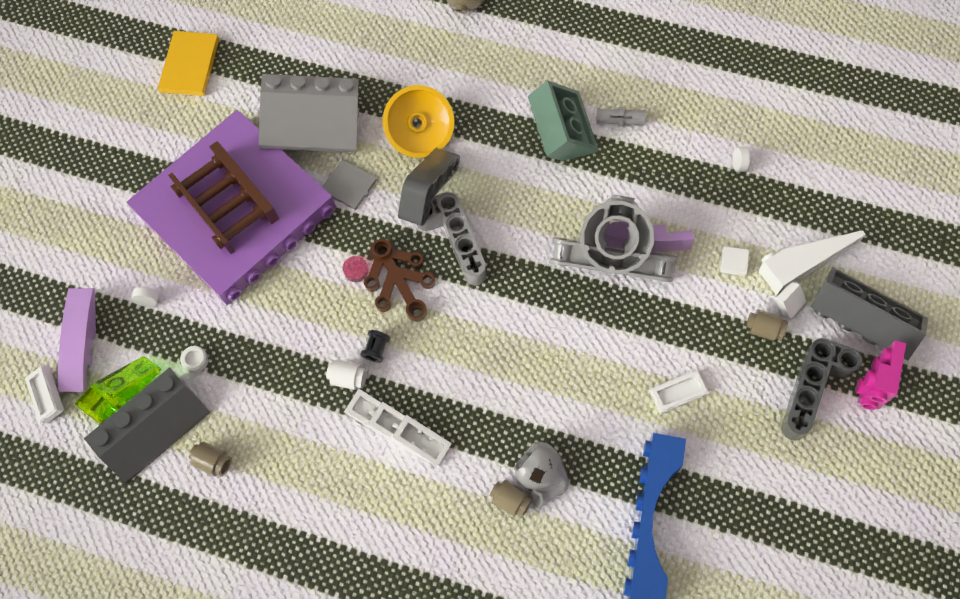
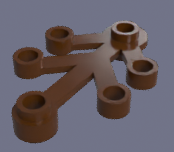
(397, 276)

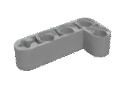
(459, 238)

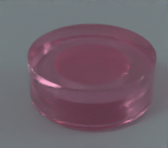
(355, 269)

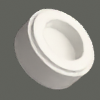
(741, 159)
(144, 297)
(194, 359)

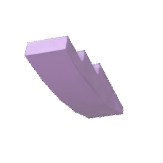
(617, 235)
(75, 339)

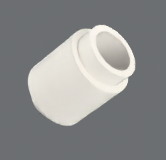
(346, 374)

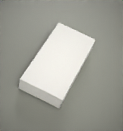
(678, 392)
(44, 394)

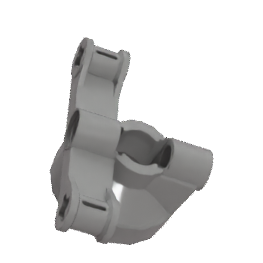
(632, 261)

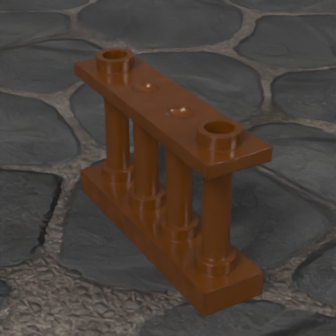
(234, 176)

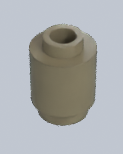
(766, 325)
(210, 459)
(510, 498)

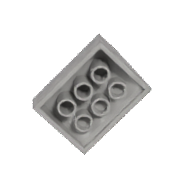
(308, 113)

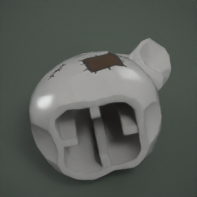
(542, 472)

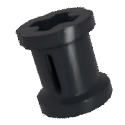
(375, 346)

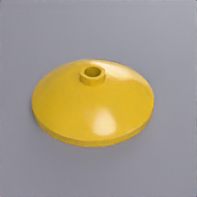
(422, 104)

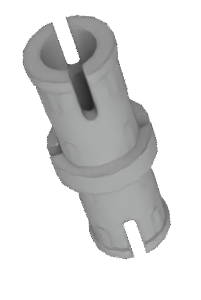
(603, 116)

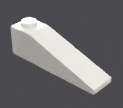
(802, 260)

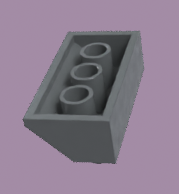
(869, 312)
(147, 425)

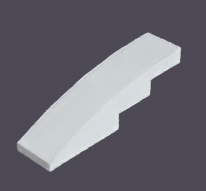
(398, 427)

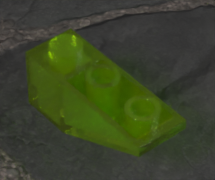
(116, 389)

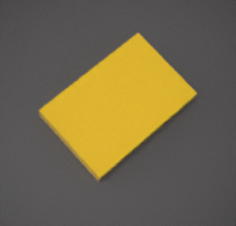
(188, 63)

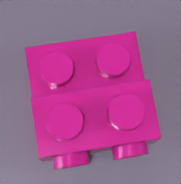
(883, 379)

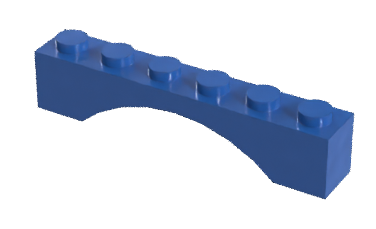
(664, 460)

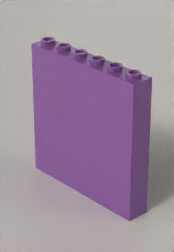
(286, 186)

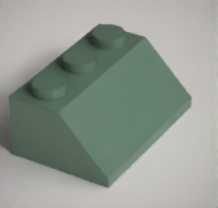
(562, 122)

